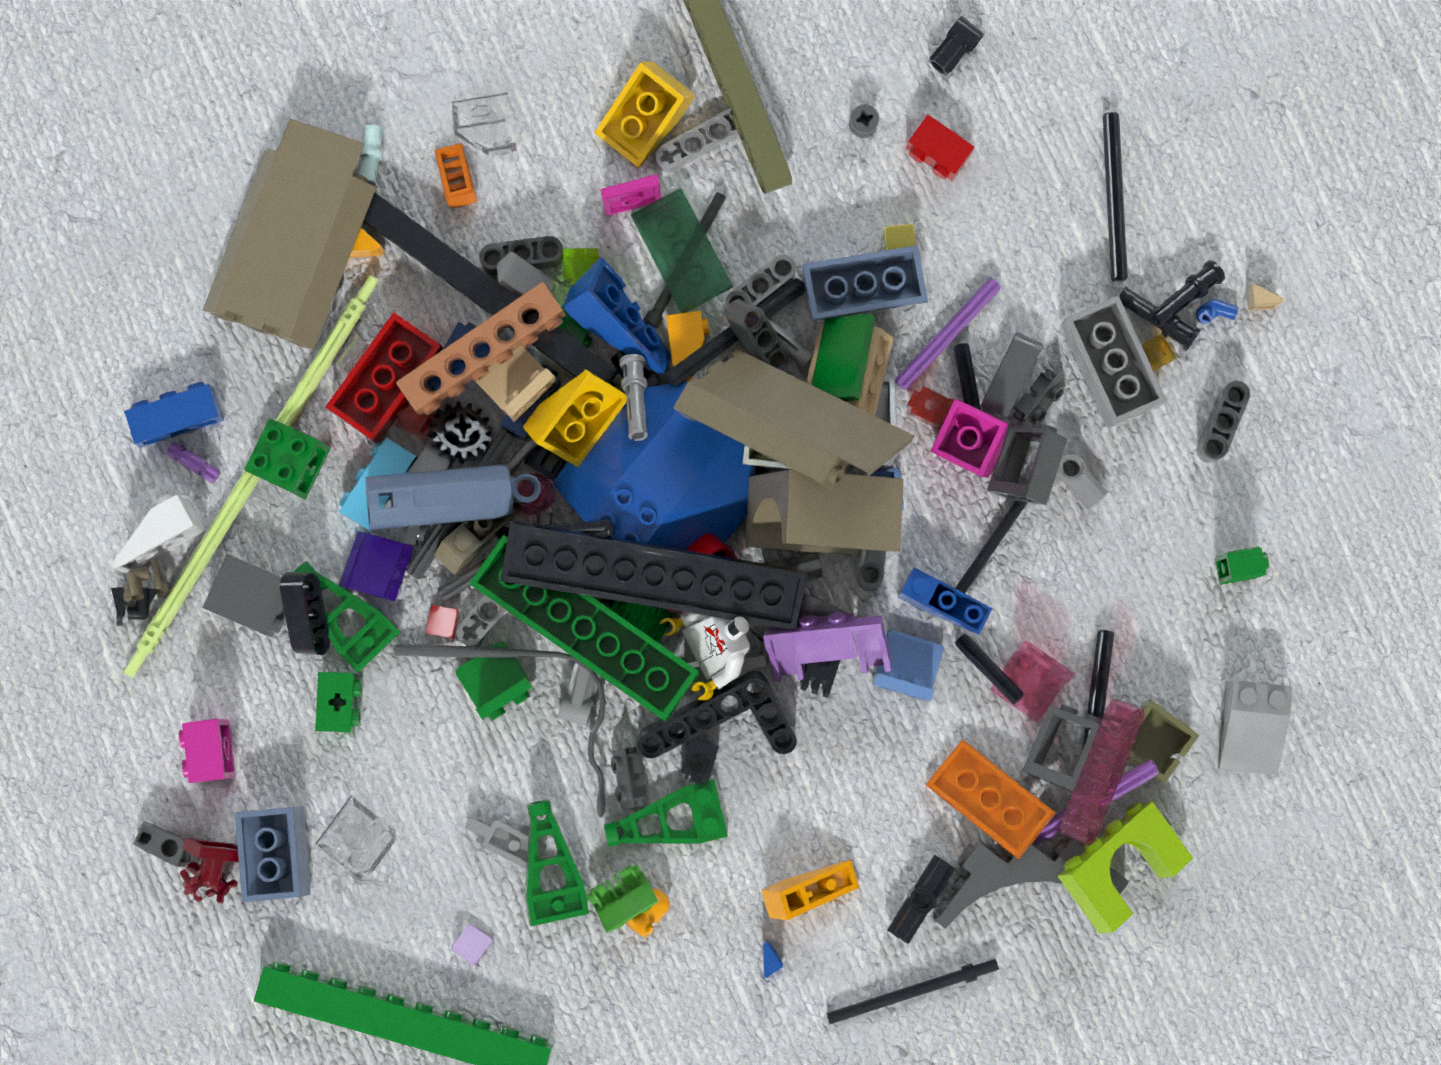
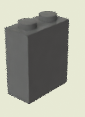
(247, 596)

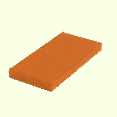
(990, 799)

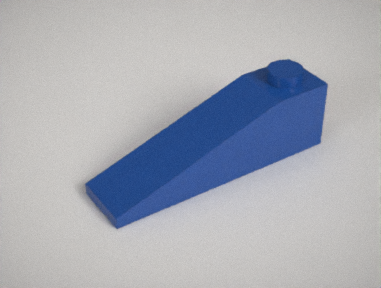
(606, 311)

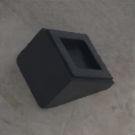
(545, 462)

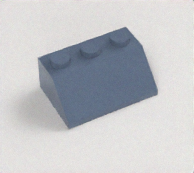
(272, 854)

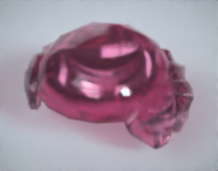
(544, 499)

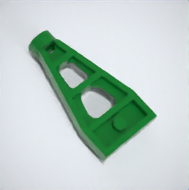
(366, 642)
(705, 812)
(557, 903)

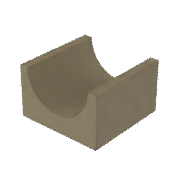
(801, 515)

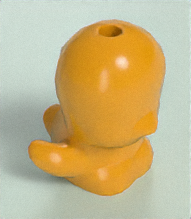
(643, 922)

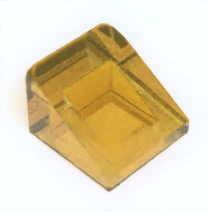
(1158, 352)

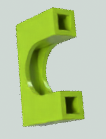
(1089, 876)

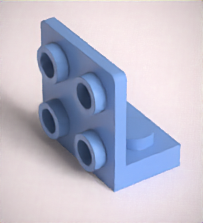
(913, 666)

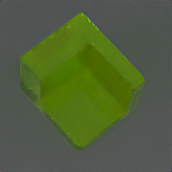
(577, 262)

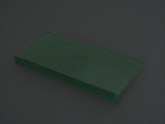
(681, 251)

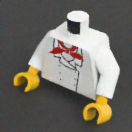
(717, 645)

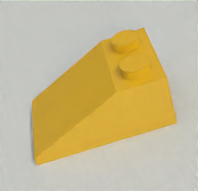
(644, 112)
(575, 417)

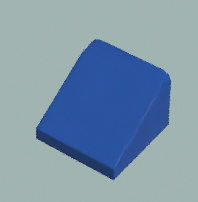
(771, 960)

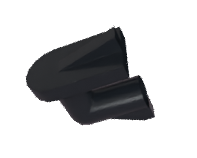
(139, 612)

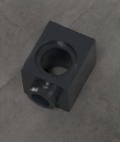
(694, 747)

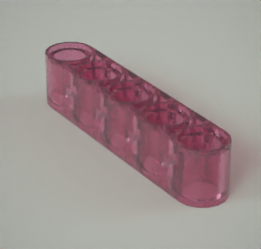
(1102, 771)

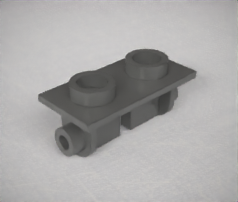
(1048, 390)
(624, 764)

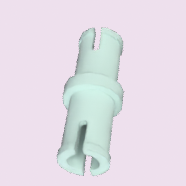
(371, 153)

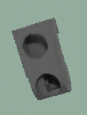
(162, 844)

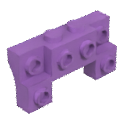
(827, 639)

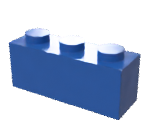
(173, 414)

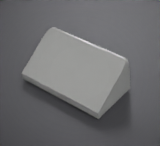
(520, 275)

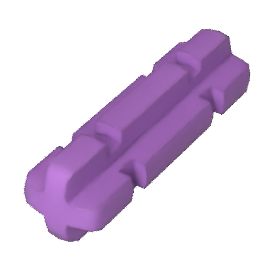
(193, 462)

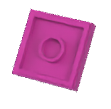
(630, 195)

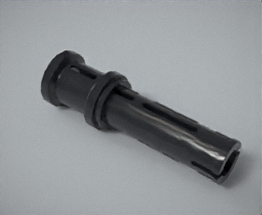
(1195, 287)
(1168, 330)

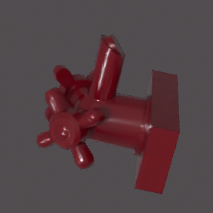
(210, 872)

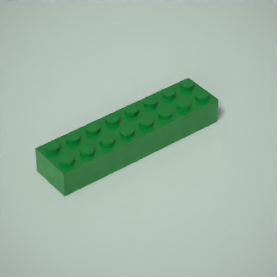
(593, 637)

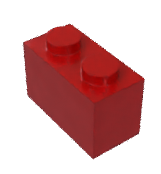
(939, 148)

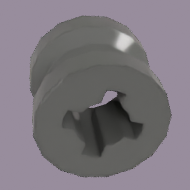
(864, 128)

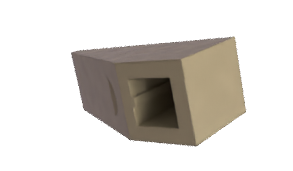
(469, 540)

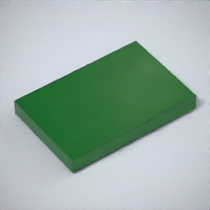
(843, 355)

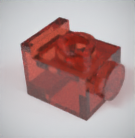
(934, 417)
(412, 422)

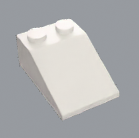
(160, 531)

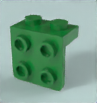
(494, 683)

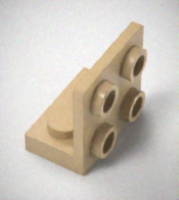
(517, 383)

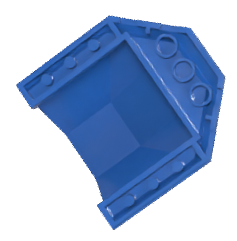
(663, 487)

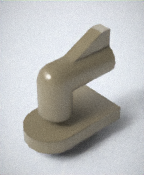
(134, 587)

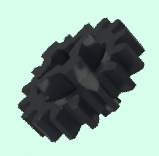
(450, 438)

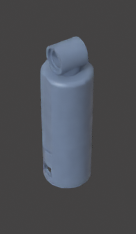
(445, 496)

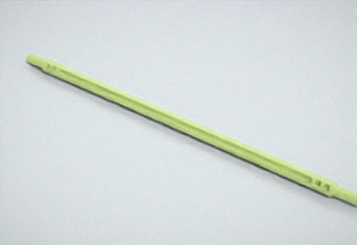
(248, 481)

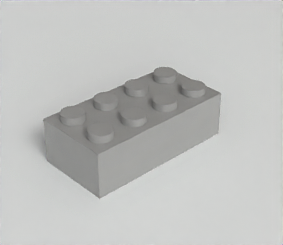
(1113, 362)

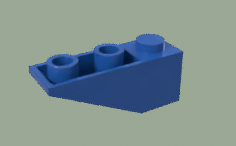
(944, 601)

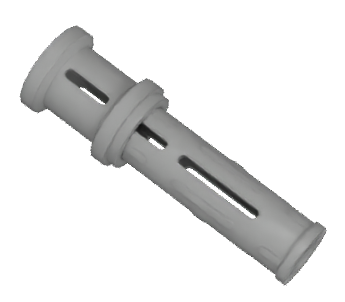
(634, 386)

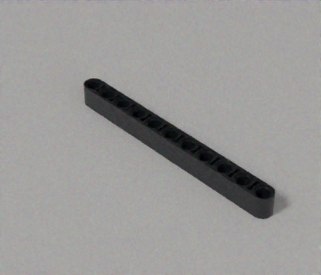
(478, 286)

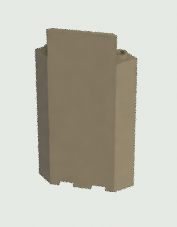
(293, 236)
(789, 420)

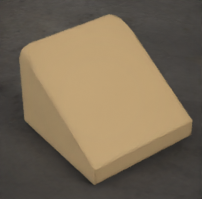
(1261, 299)

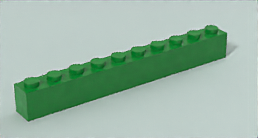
(397, 1021)

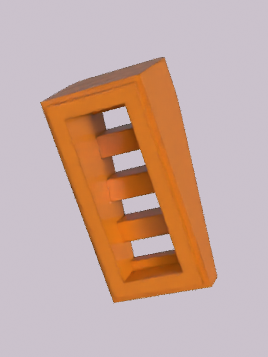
(459, 193)

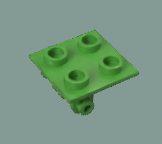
(624, 900)

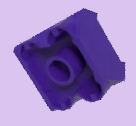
(376, 566)

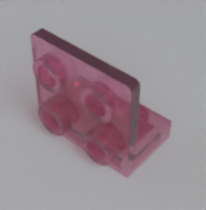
(1038, 678)

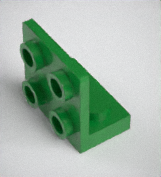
(287, 458)

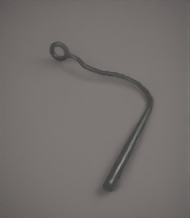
(488, 652)

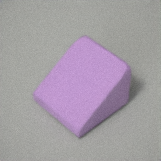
(472, 944)

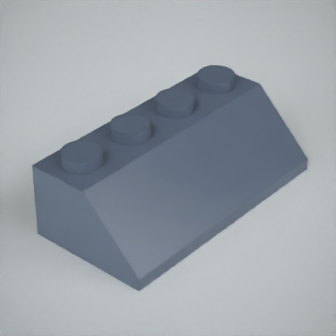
(864, 283)

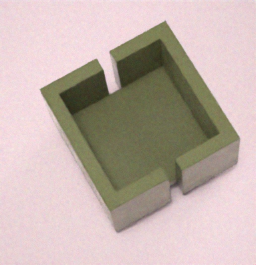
(1160, 739)

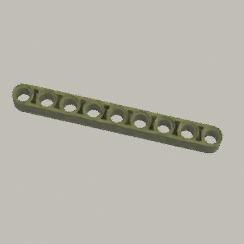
(739, 94)

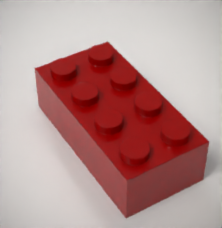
(369, 393)

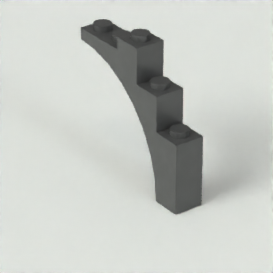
(991, 873)

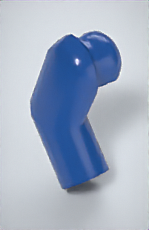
(1214, 308)

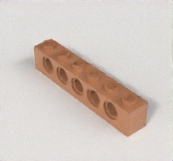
(464, 349)

